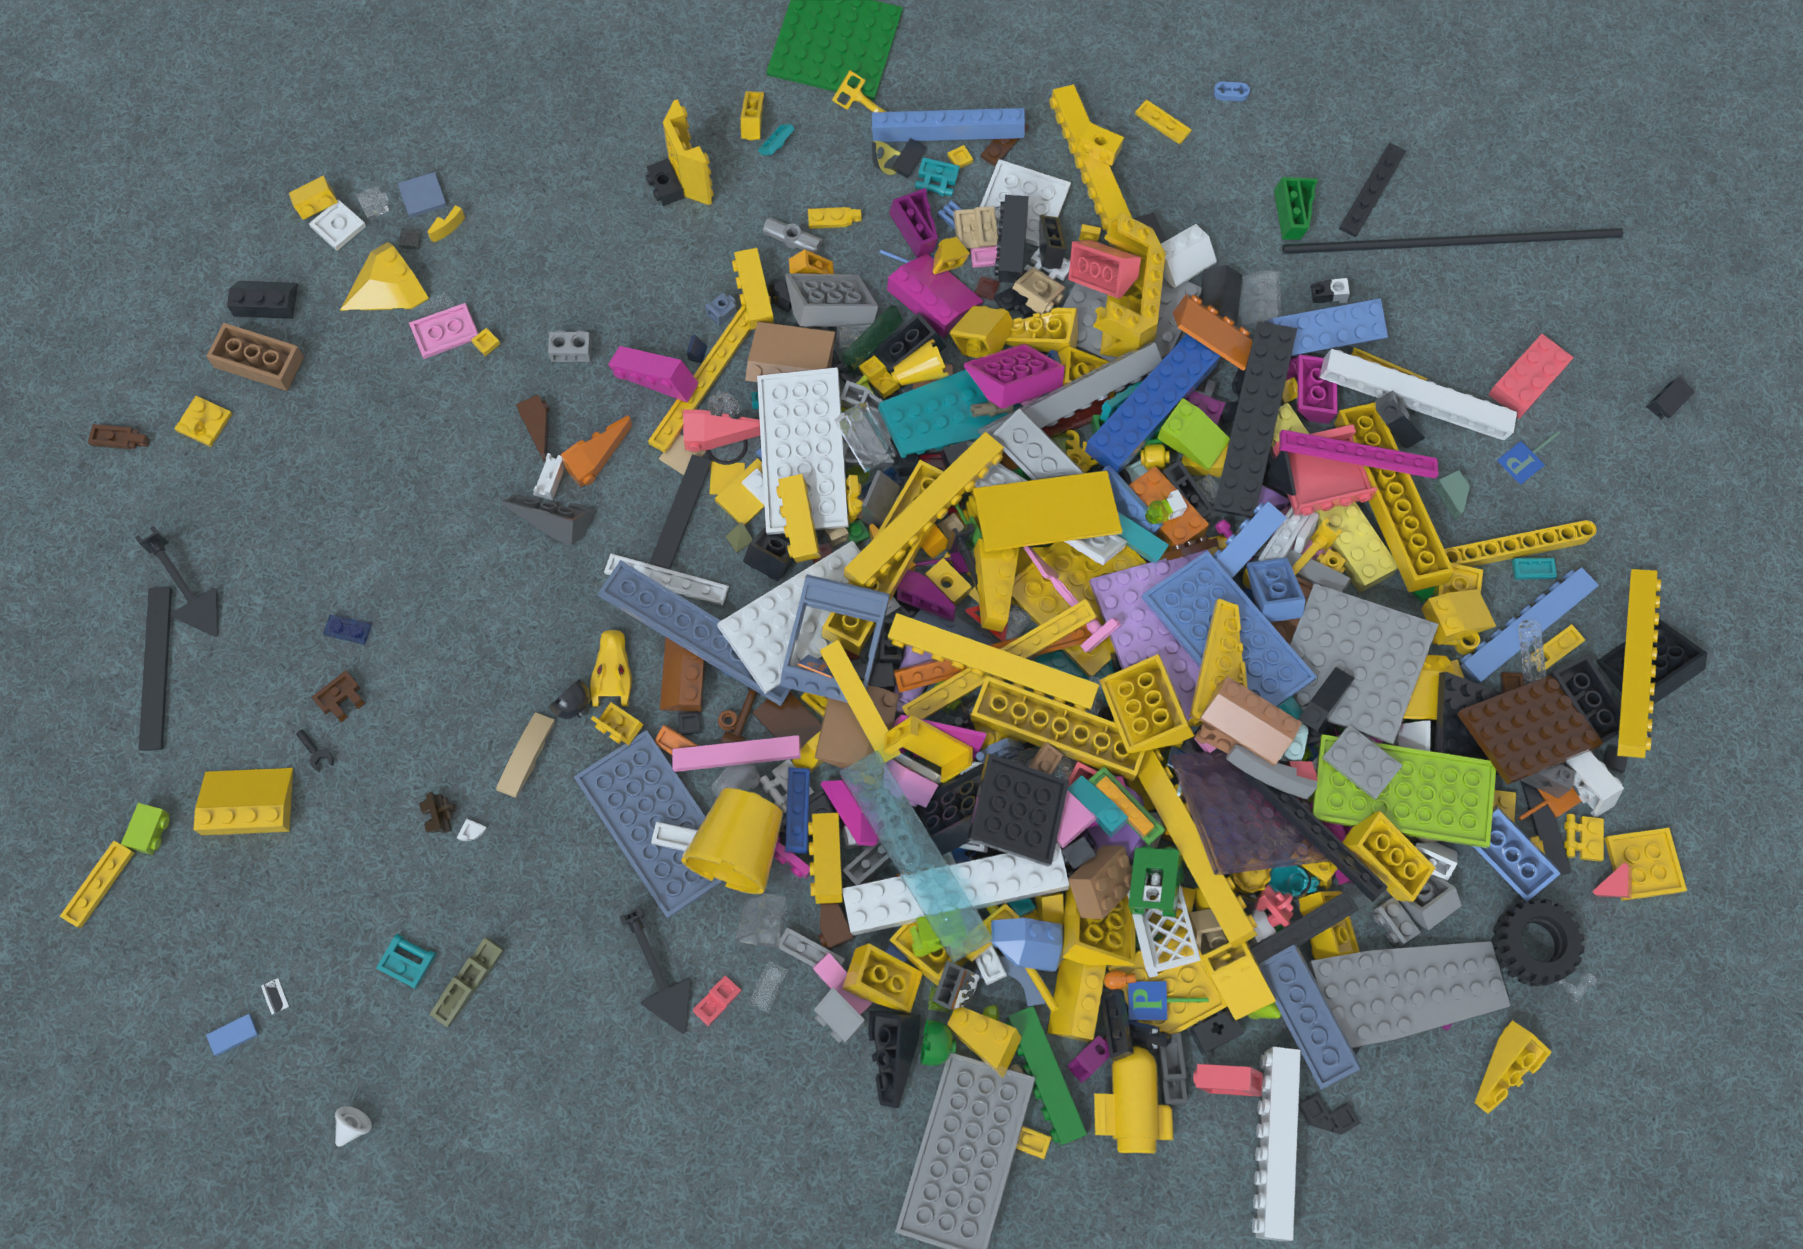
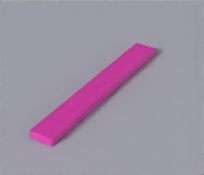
(1358, 454)

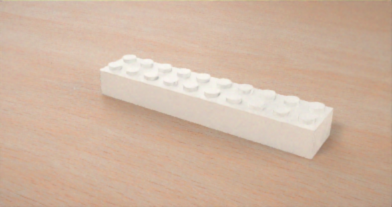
(984, 882)

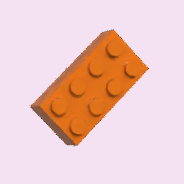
(1188, 527)

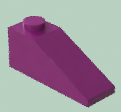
(923, 594)

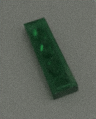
(872, 337)

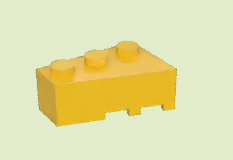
(986, 1037)

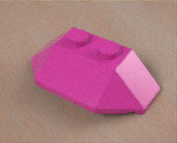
(850, 812)

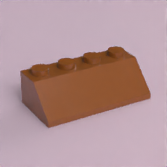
(682, 679)

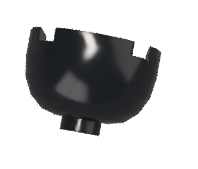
(572, 701)

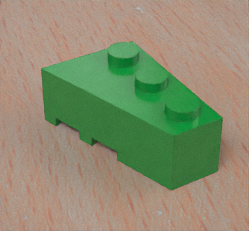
(1294, 205)

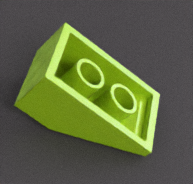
(1193, 434)

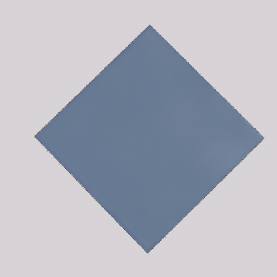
(422, 194)

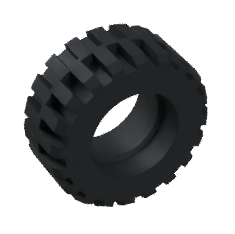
(1561, 928)

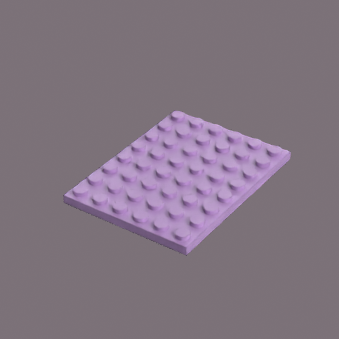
(1141, 630)

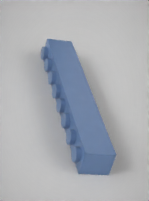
(948, 125)
(1545, 611)

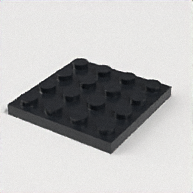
(1451, 733)
(1018, 810)

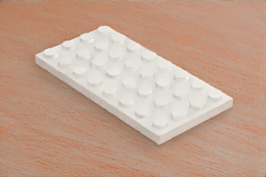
(803, 439)
(764, 627)

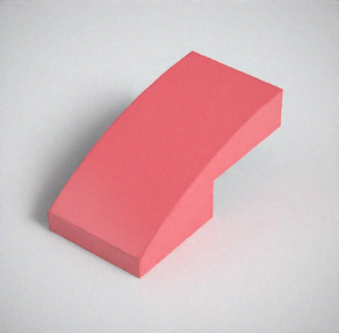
(717, 1000)

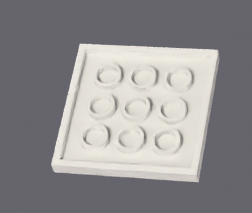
(1044, 193)

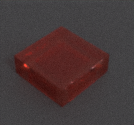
(986, 288)

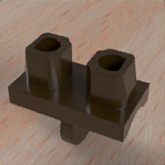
(440, 812)

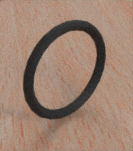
(745, 444)

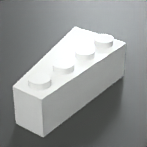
(1594, 783)

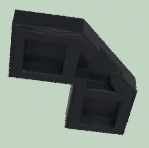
(1318, 1116)

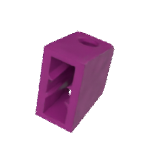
(1090, 1059)

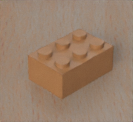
(1102, 882)

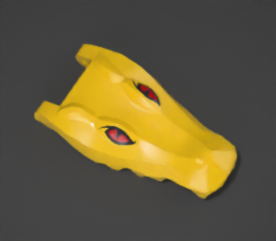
(611, 671)

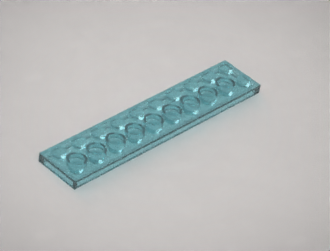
(915, 856)

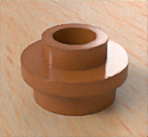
(727, 714)

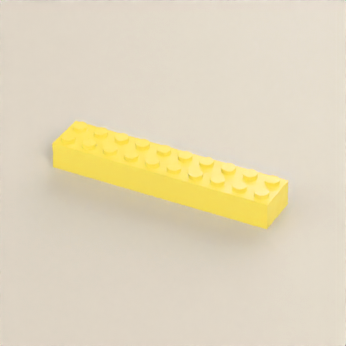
(1365, 554)

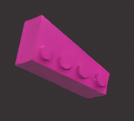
(654, 372)

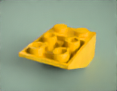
(1239, 979)

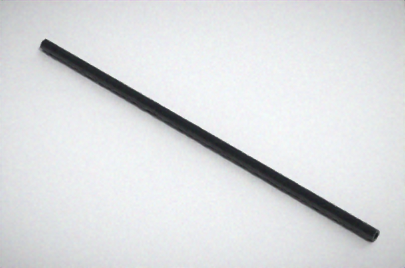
(1452, 241)

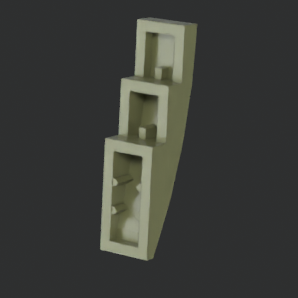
(466, 982)

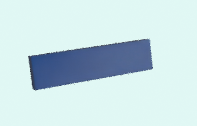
(797, 810)

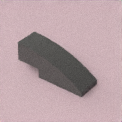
(1173, 1073)

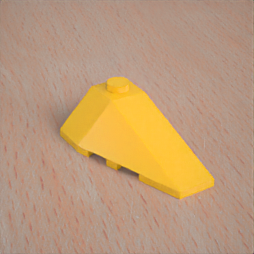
(1512, 1058)

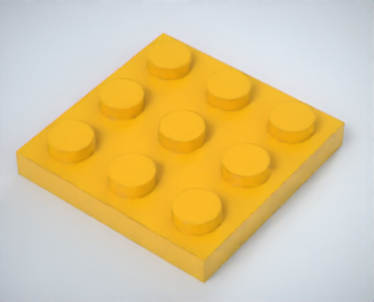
(1652, 861)

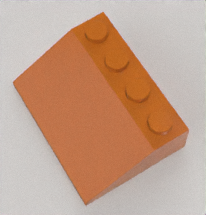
(1213, 330)

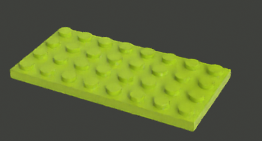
(1427, 798)

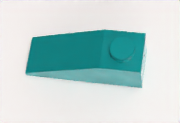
(1107, 813)

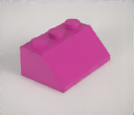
(1315, 395)

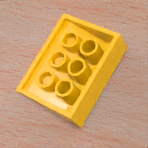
(1425, 695)
(1146, 706)
(244, 802)
(1099, 940)

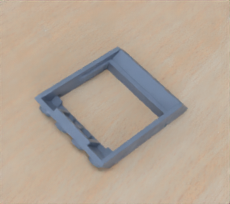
(840, 599)

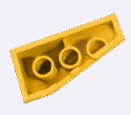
(1046, 331)

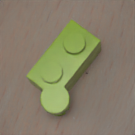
(925, 939)

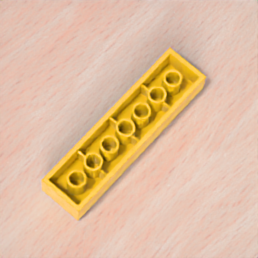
(1062, 726)

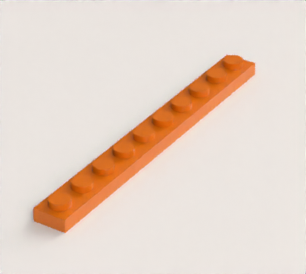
(935, 671)

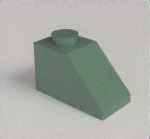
(1453, 492)

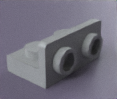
(1396, 922)

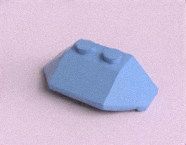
(1029, 942)

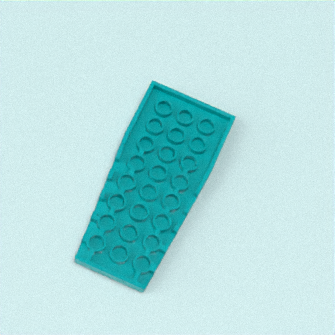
(936, 414)

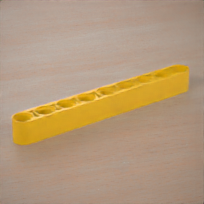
(1518, 548)

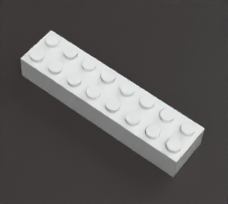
(1277, 1145)

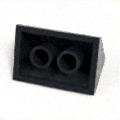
(1222, 290)

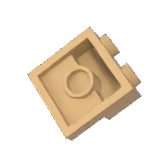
(1040, 290)

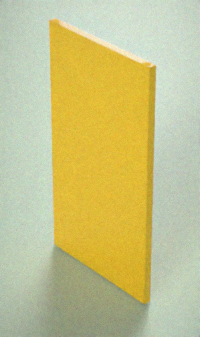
(1046, 511)

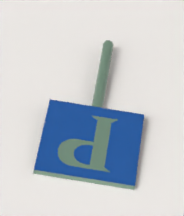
(1522, 462)

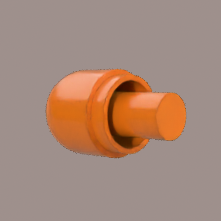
(1118, 979)

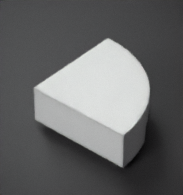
(471, 830)

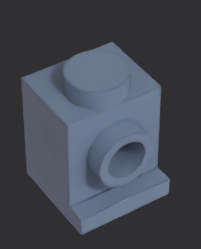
(720, 313)

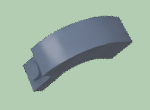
(1019, 973)

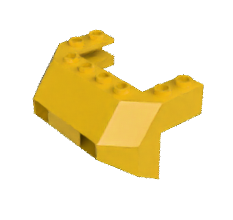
(1133, 319)

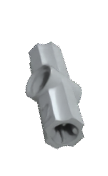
(782, 231)

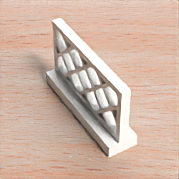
(1148, 945)

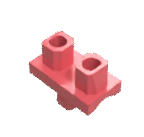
(1277, 904)

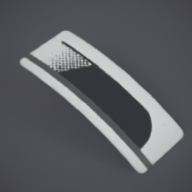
(274, 996)

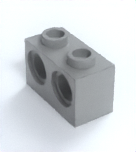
(569, 351)

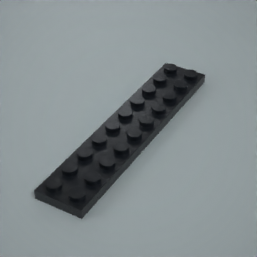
(1255, 420)

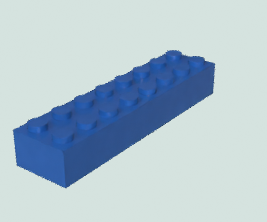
(1151, 403)

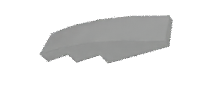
(1277, 776)

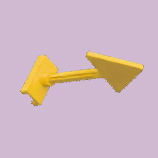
(1321, 539)

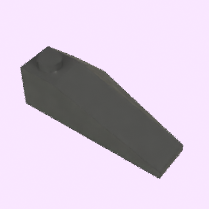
(558, 522)

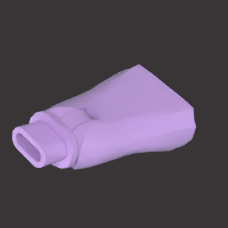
(909, 659)

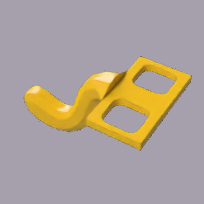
(855, 94)

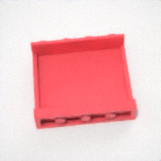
(1327, 482)

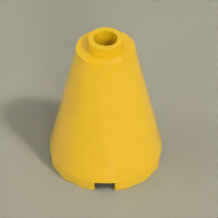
(920, 366)

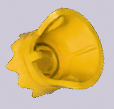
(1250, 881)

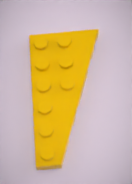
(1221, 655)

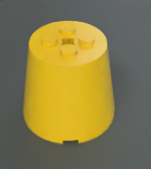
(736, 841)

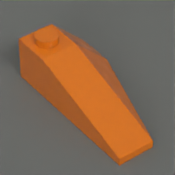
(587, 459)

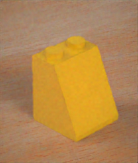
(982, 331)

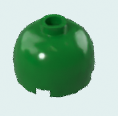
(936, 1043)

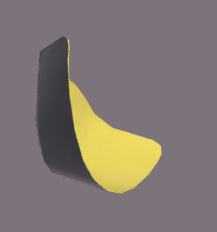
(888, 153)

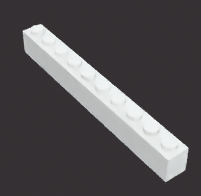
(1419, 394)

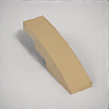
(525, 754)

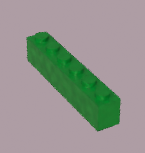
(1049, 1082)

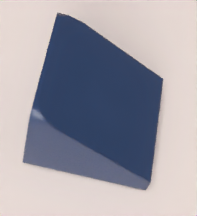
(696, 350)

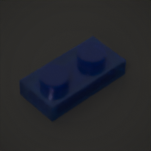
(347, 629)

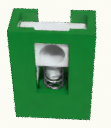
(1156, 866)

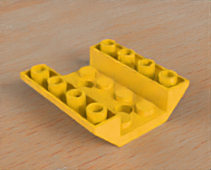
(687, 162)

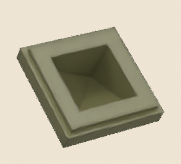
(739, 537)

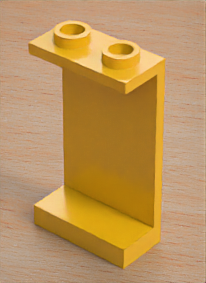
(930, 744)

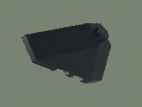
(895, 1044)

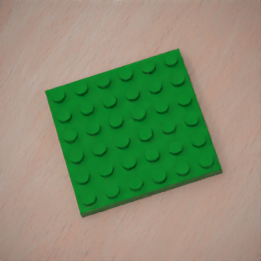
(832, 37)

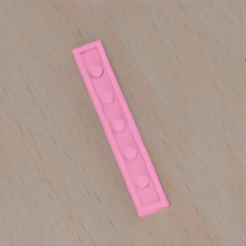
(736, 753)

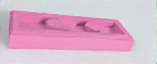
(834, 976)

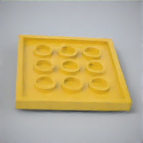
(1181, 982)

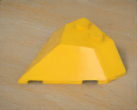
(385, 283)

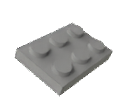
(1362, 762)

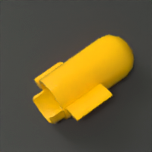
(1133, 1109)

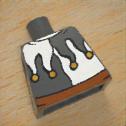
(956, 986)

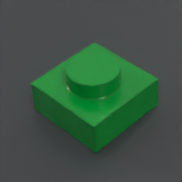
(857, 532)

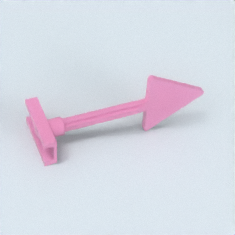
(1098, 632)

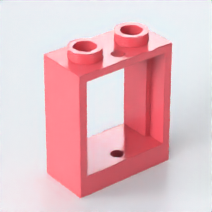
(1228, 1080)

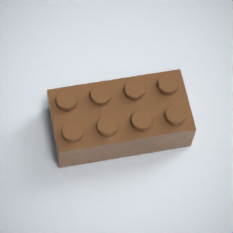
(255, 356)

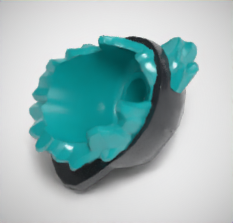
(1292, 880)

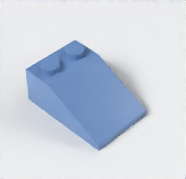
(1276, 589)

